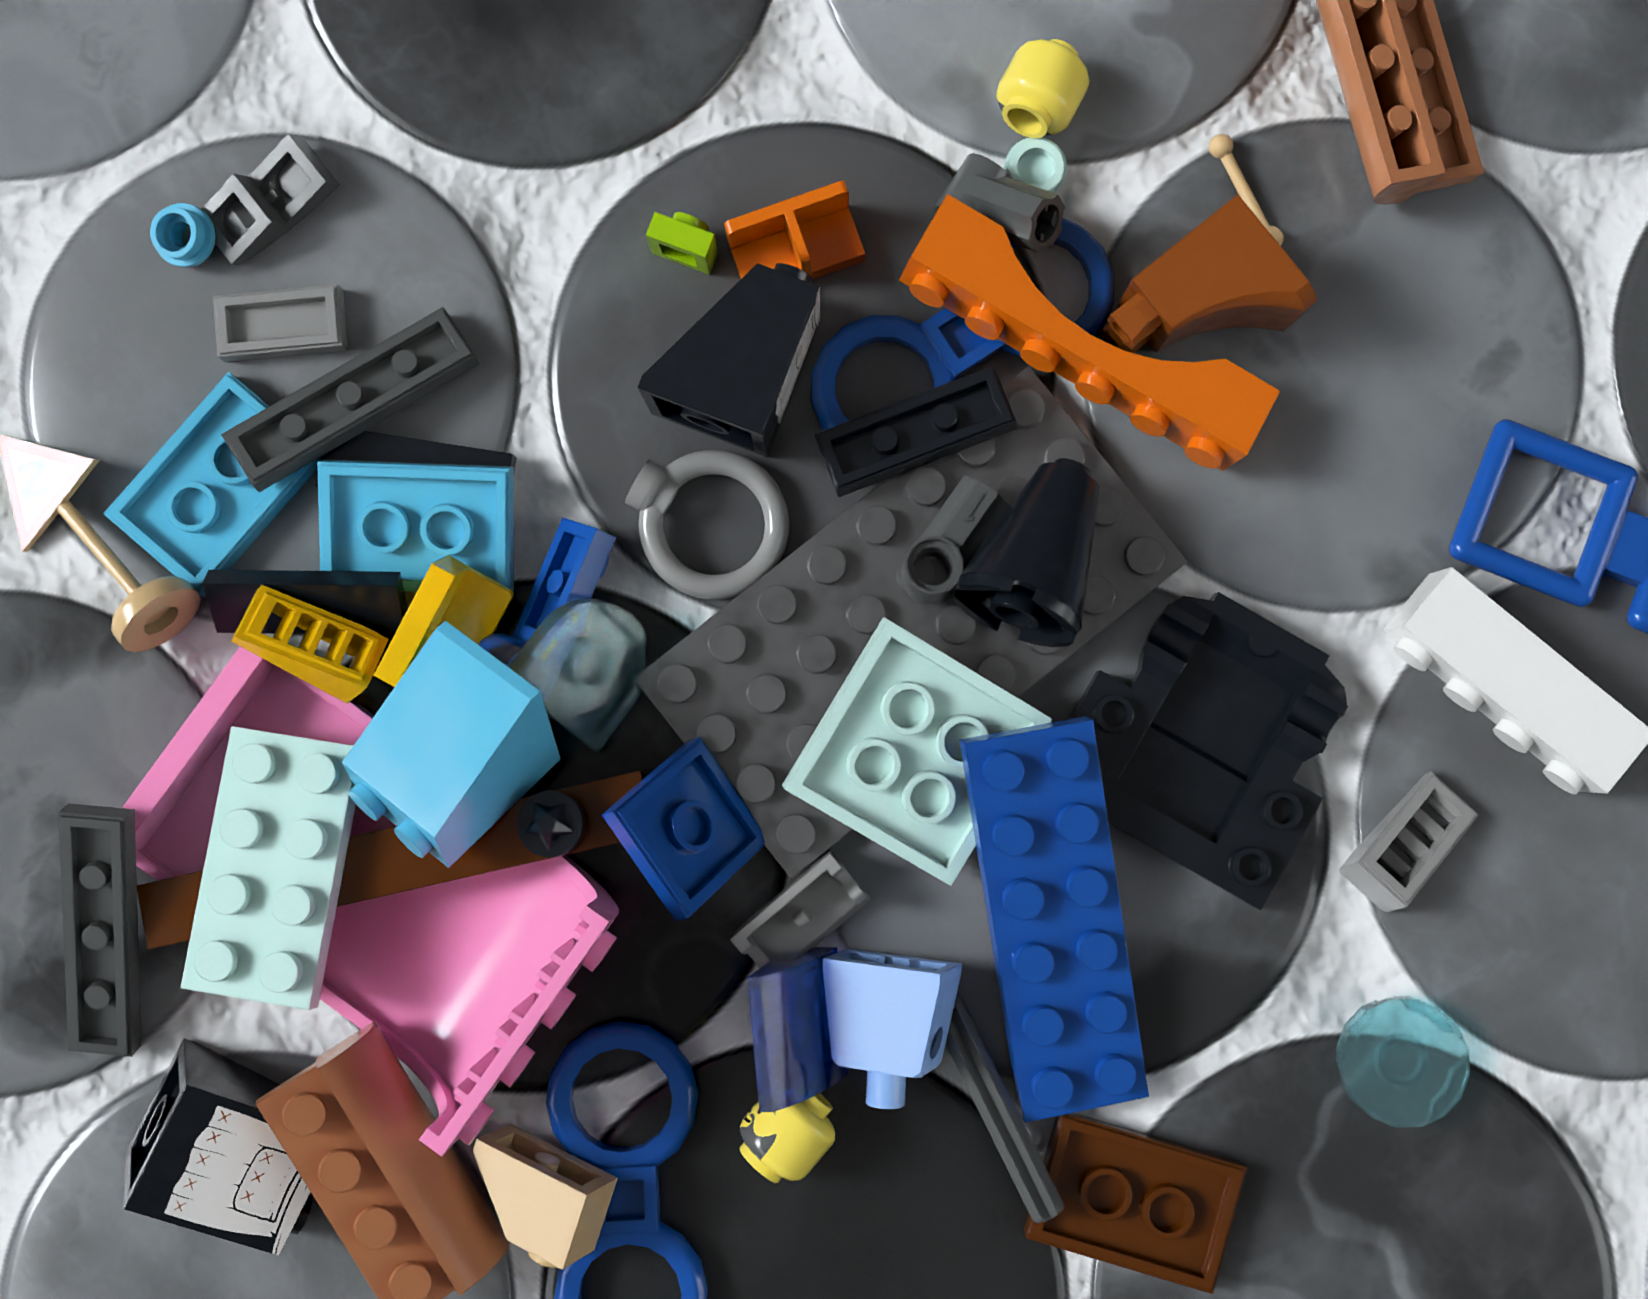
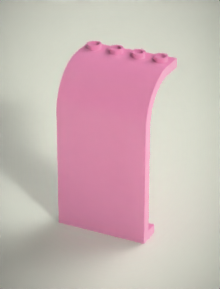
(442, 969)

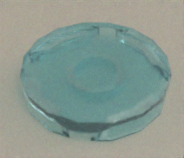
(1403, 1061)

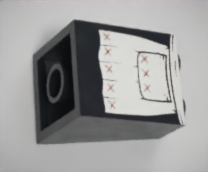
(739, 360)
(212, 1158)

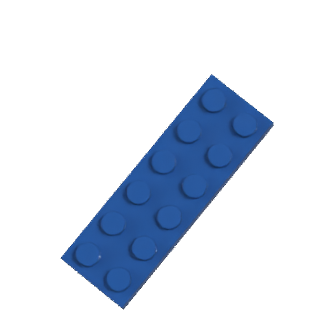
(1055, 917)

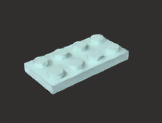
(272, 870)

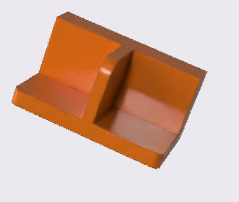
(803, 231)

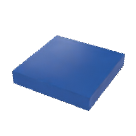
(686, 828)

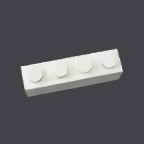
(1517, 683)

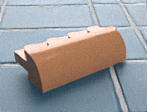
(1400, 96)
(392, 1200)

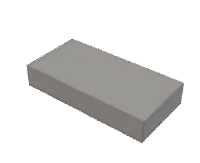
(280, 323)

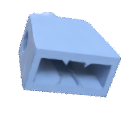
(888, 1017)

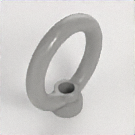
(657, 488)

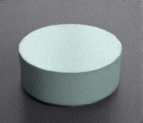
(1037, 164)

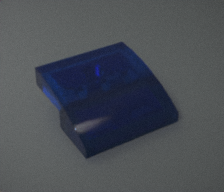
(791, 1031)

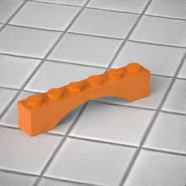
(973, 272)

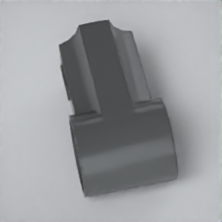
(1025, 211)
(953, 537)

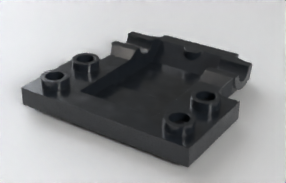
(1211, 741)

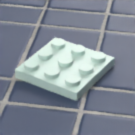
(893, 753)

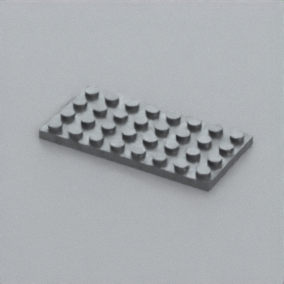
(781, 649)

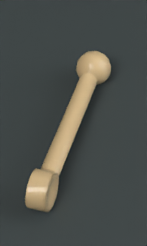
(1221, 148)

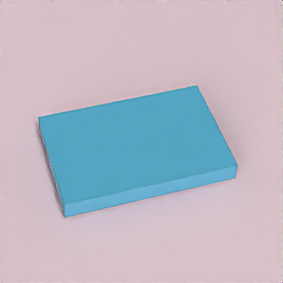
(194, 499)
(414, 515)

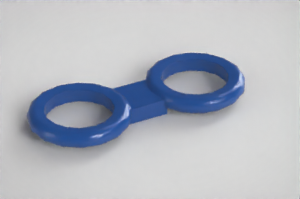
(945, 339)
(635, 1203)

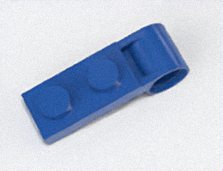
(567, 574)

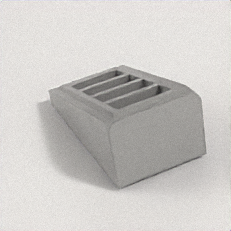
(1381, 872)

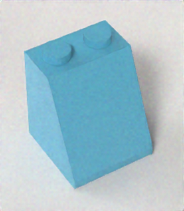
(451, 747)

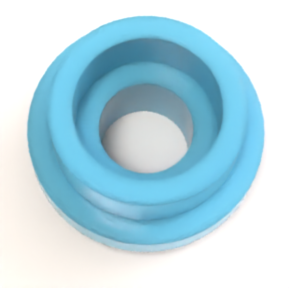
(167, 233)

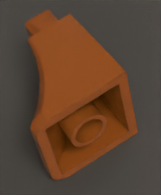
(1212, 279)

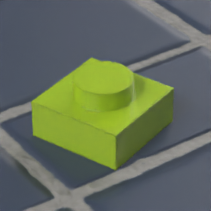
(683, 241)

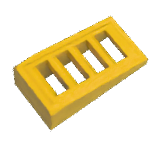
(342, 635)

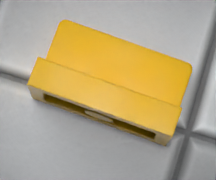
(447, 593)

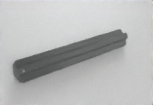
(1001, 1117)

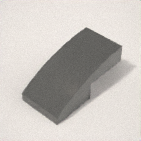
(270, 201)

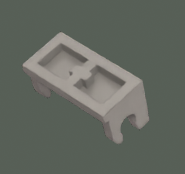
(801, 913)

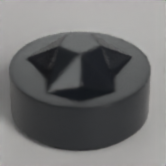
(551, 823)

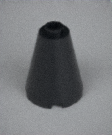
(1037, 558)

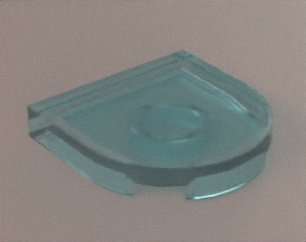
(585, 667)

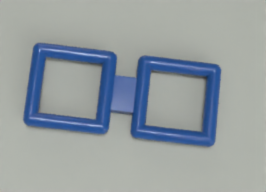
(1614, 545)

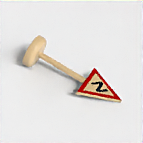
(39, 489)

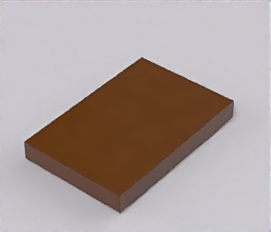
(1139, 1201)

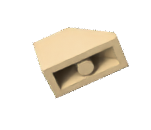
(544, 1195)

